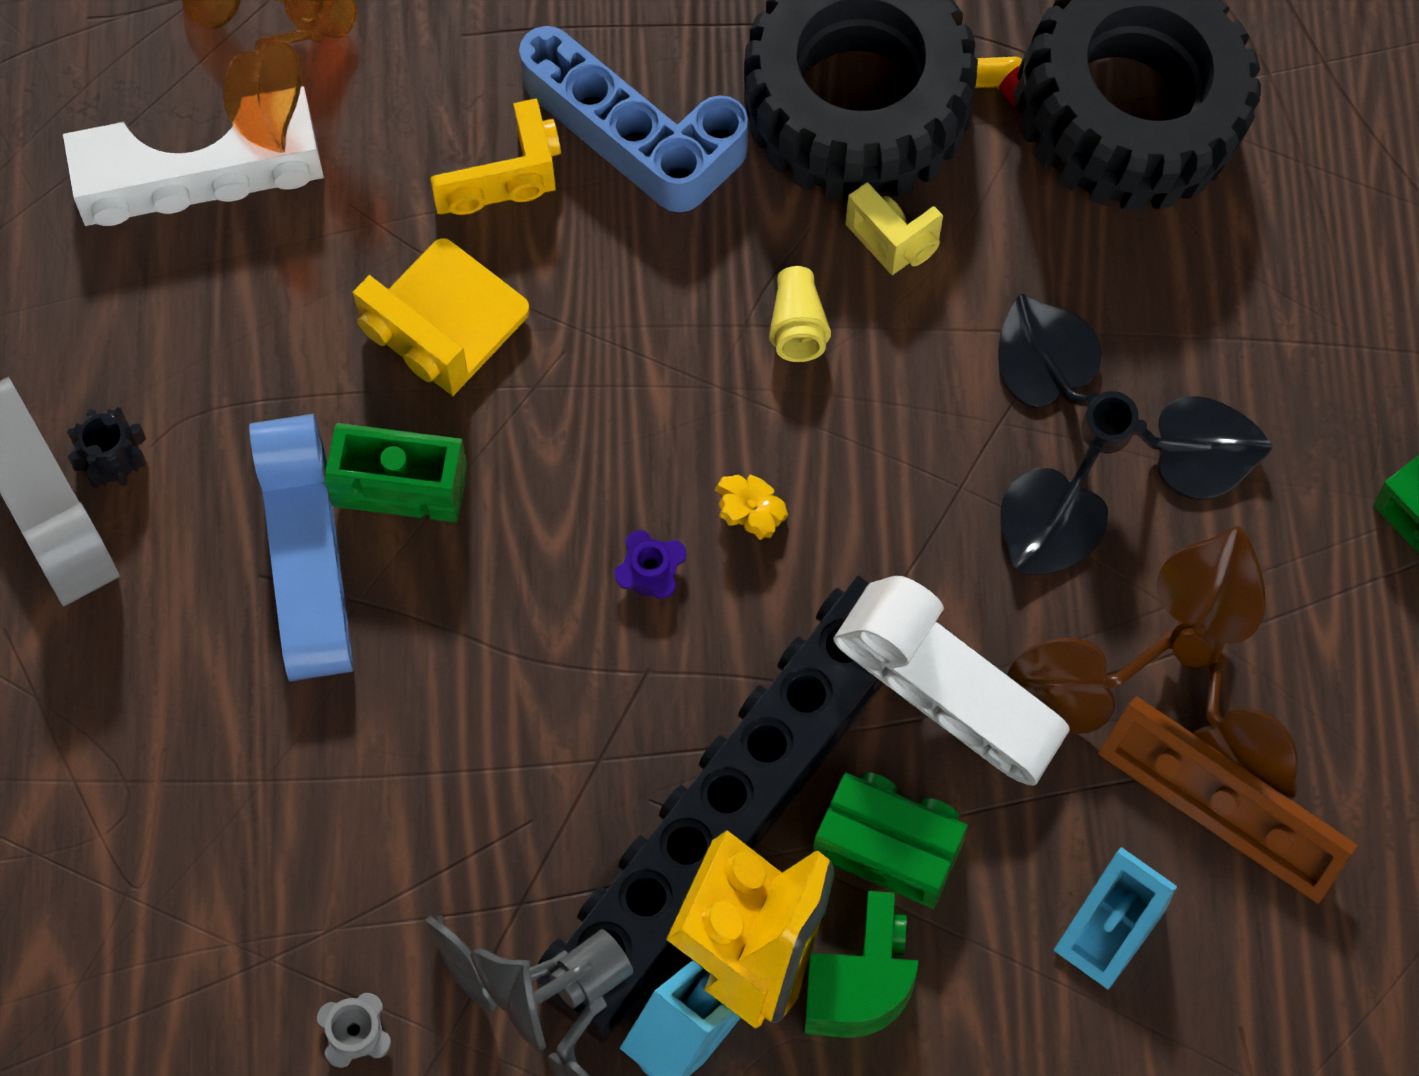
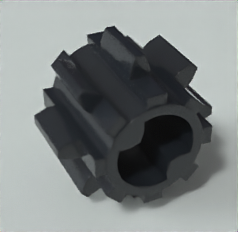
(102, 430)

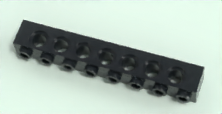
(726, 767)

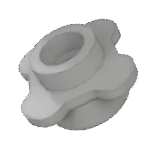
(337, 1019)

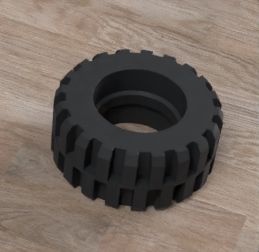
(850, 147)
(1126, 155)

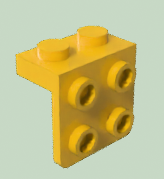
(441, 315)

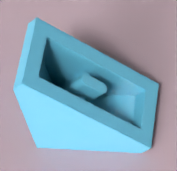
(1116, 918)

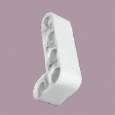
(902, 645)

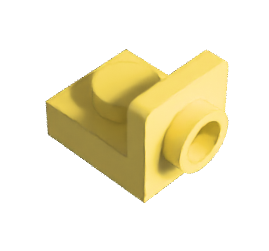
(885, 232)

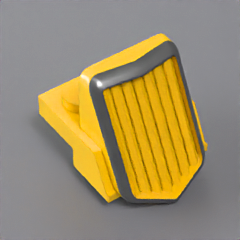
(753, 926)

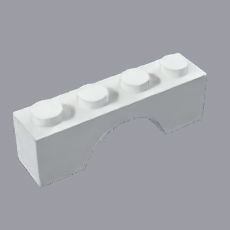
(123, 178)

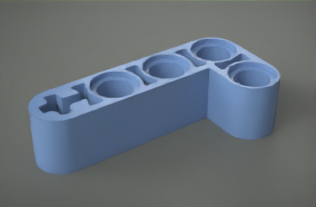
(565, 73)
(302, 547)

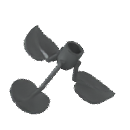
(577, 977)

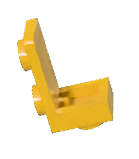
(511, 179)

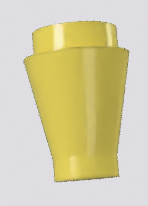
(798, 319)

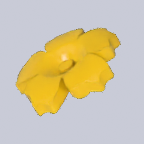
(751, 505)

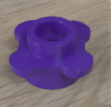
(650, 582)

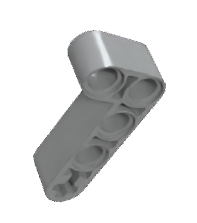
(47, 506)

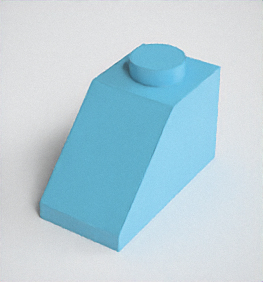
(679, 1026)

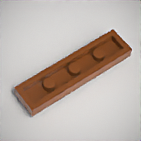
(1227, 799)

